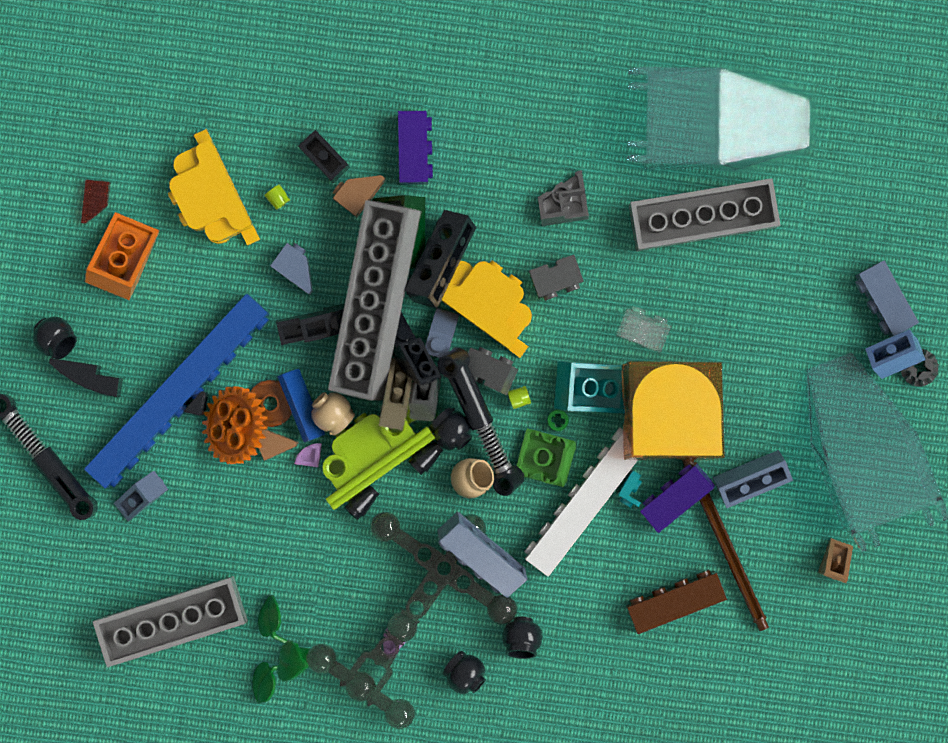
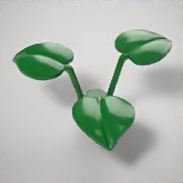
(291, 660)

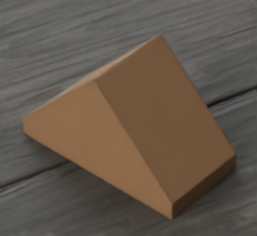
(275, 444)
(836, 560)

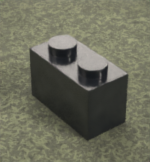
(324, 156)

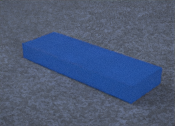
(300, 404)

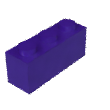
(414, 147)
(677, 497)

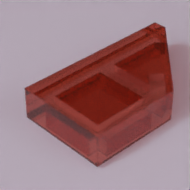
(95, 199)

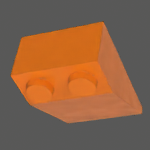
(121, 256)

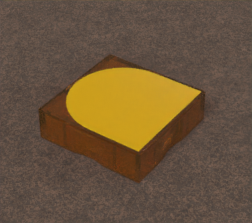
(673, 410)

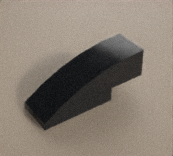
(88, 377)

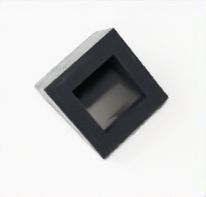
(198, 405)

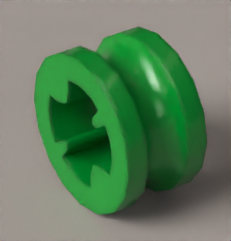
(552, 425)

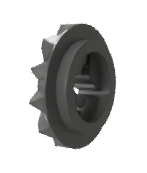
(924, 377)

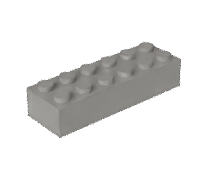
(704, 214)
(170, 621)

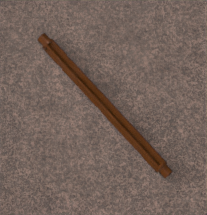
(732, 558)

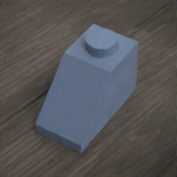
(294, 266)
(441, 332)
(141, 495)

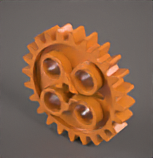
(234, 425)

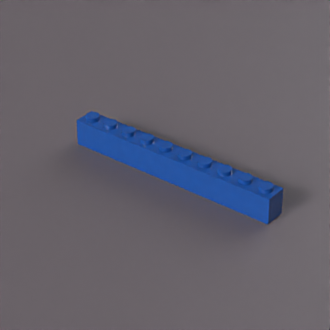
(177, 391)

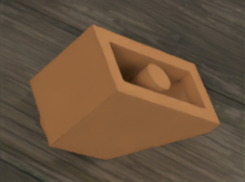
(355, 191)

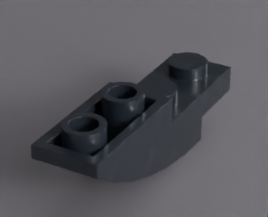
(311, 325)
(413, 355)

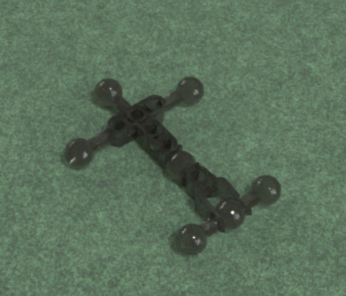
(403, 625)

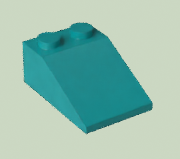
(589, 387)

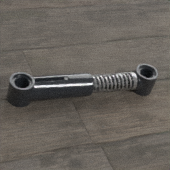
(456, 368)
(48, 462)

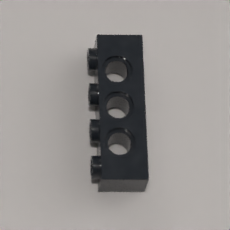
(440, 258)

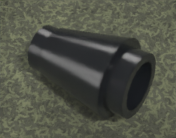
(425, 457)
(361, 502)

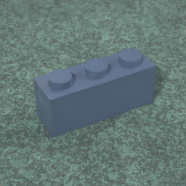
(886, 299)
(752, 479)

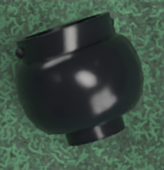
(54, 337)
(451, 429)
(522, 638)
(465, 673)

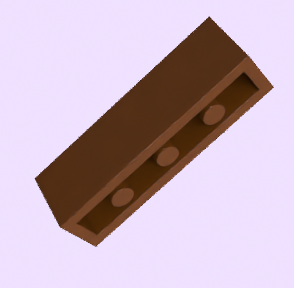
(676, 602)

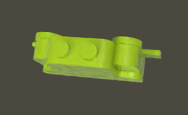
(367, 454)

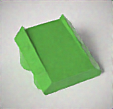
(546, 457)

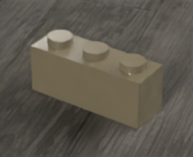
(395, 397)

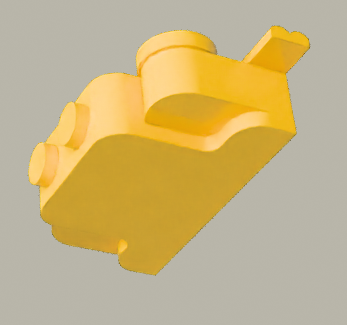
(208, 194)
(490, 302)

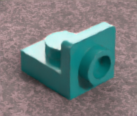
(629, 485)

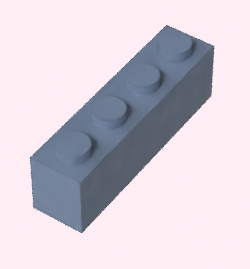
(481, 555)

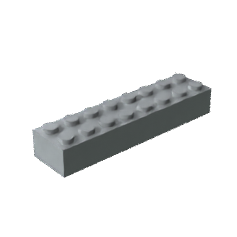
(374, 300)

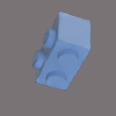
(895, 354)

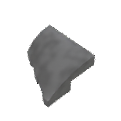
(564, 202)

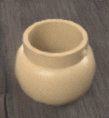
(332, 412)
(472, 477)

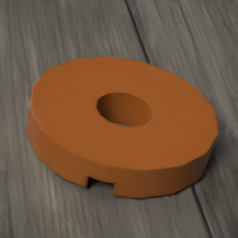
(273, 389)

